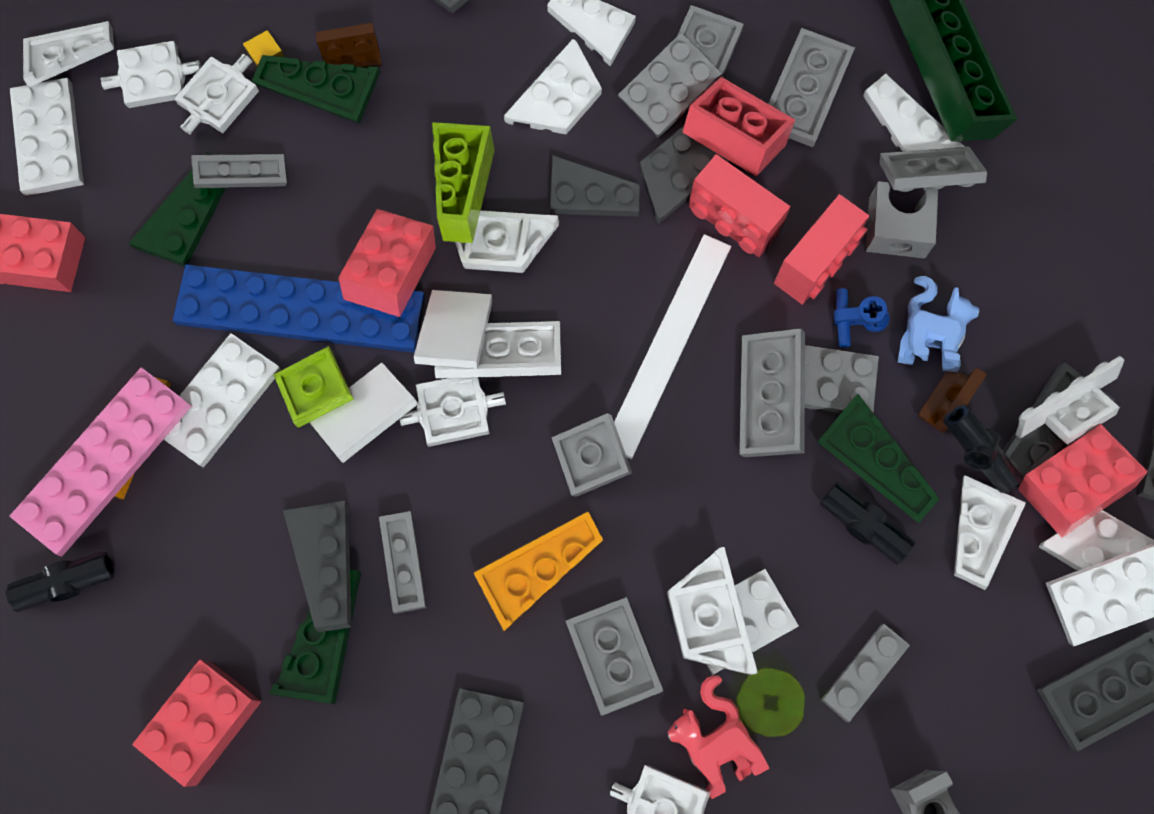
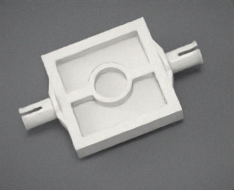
(150, 74)
(216, 94)
(452, 410)
(661, 794)

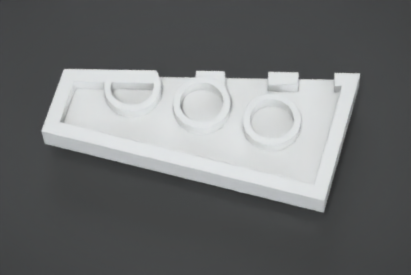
(905, 119)

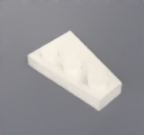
(596, 22)
(62, 50)
(983, 530)

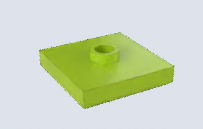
(313, 387)

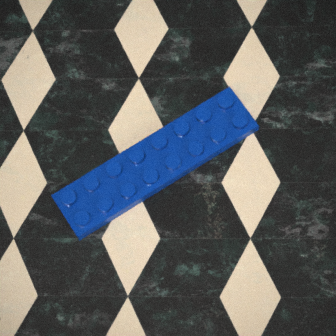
(291, 309)

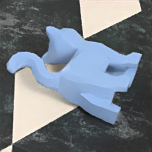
(936, 330)

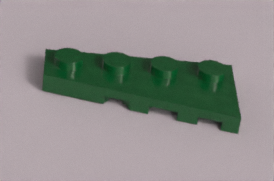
(328, 87)
(178, 222)

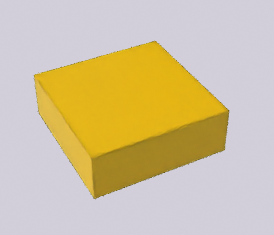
(262, 45)

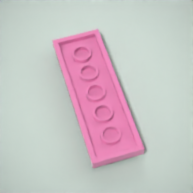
(100, 462)

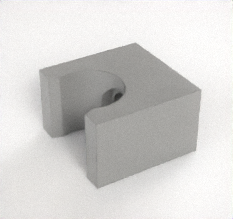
(899, 232)
(925, 788)

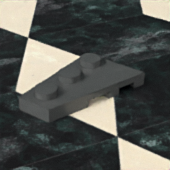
(590, 191)

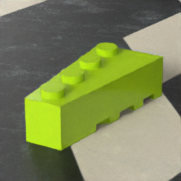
(461, 175)

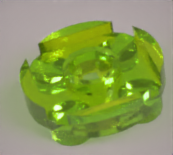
(790, 703)

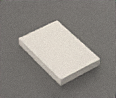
(453, 329)
(376, 406)

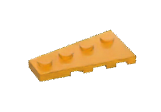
(529, 572)

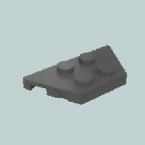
(672, 170)

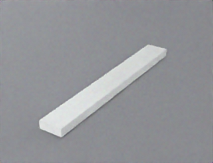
(669, 342)

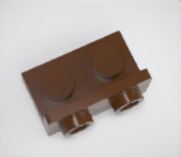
(350, 45)
(951, 392)

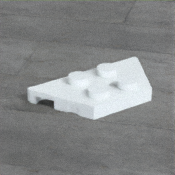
(558, 94)
(506, 241)
(1095, 542)
(711, 618)

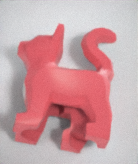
(723, 744)

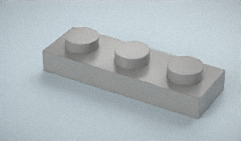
(238, 170)
(402, 562)
(865, 672)

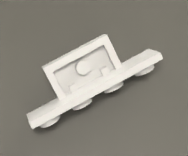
(1077, 407)

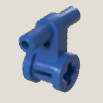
(846, 317)

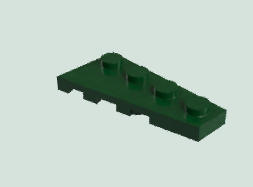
(871, 452)
(316, 659)

